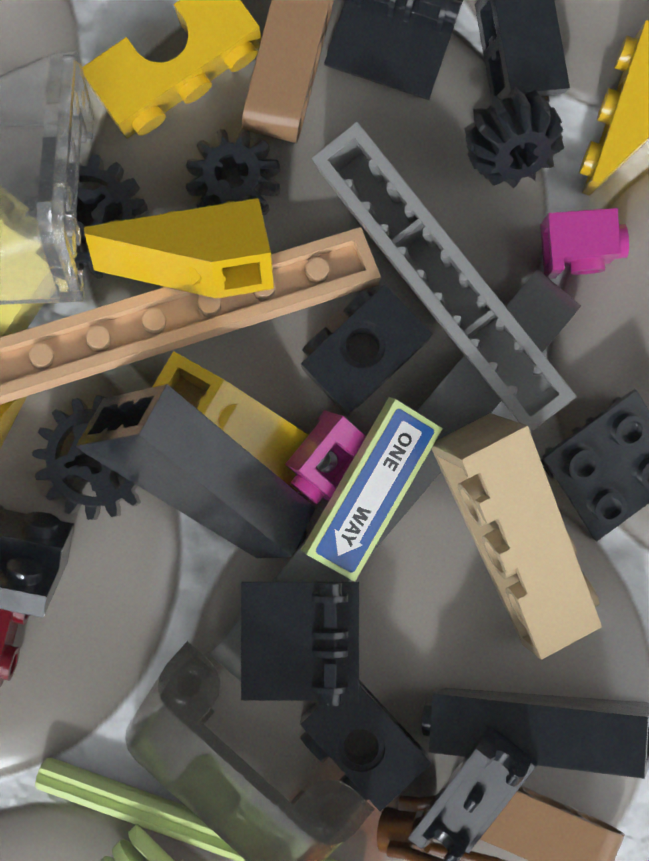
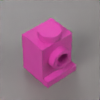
(582, 241)
(330, 435)

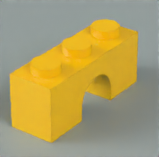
(141, 91)

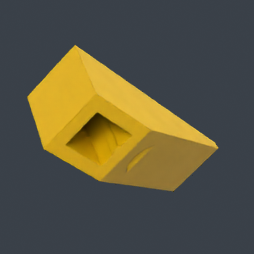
(623, 112)
(197, 250)
(236, 413)

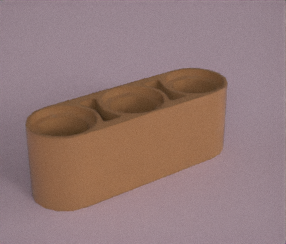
(286, 68)
(551, 831)

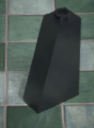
(197, 469)
(550, 729)

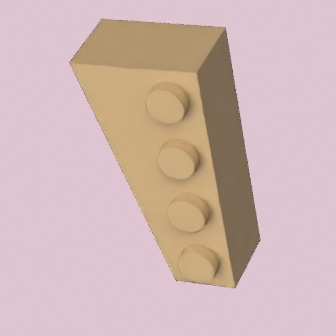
(519, 531)

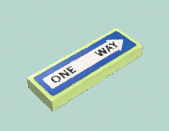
(371, 489)

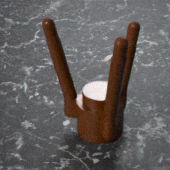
(398, 823)

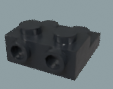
(31, 559)

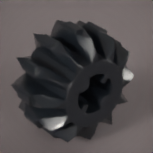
(514, 137)
(233, 155)

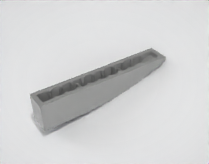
(442, 278)

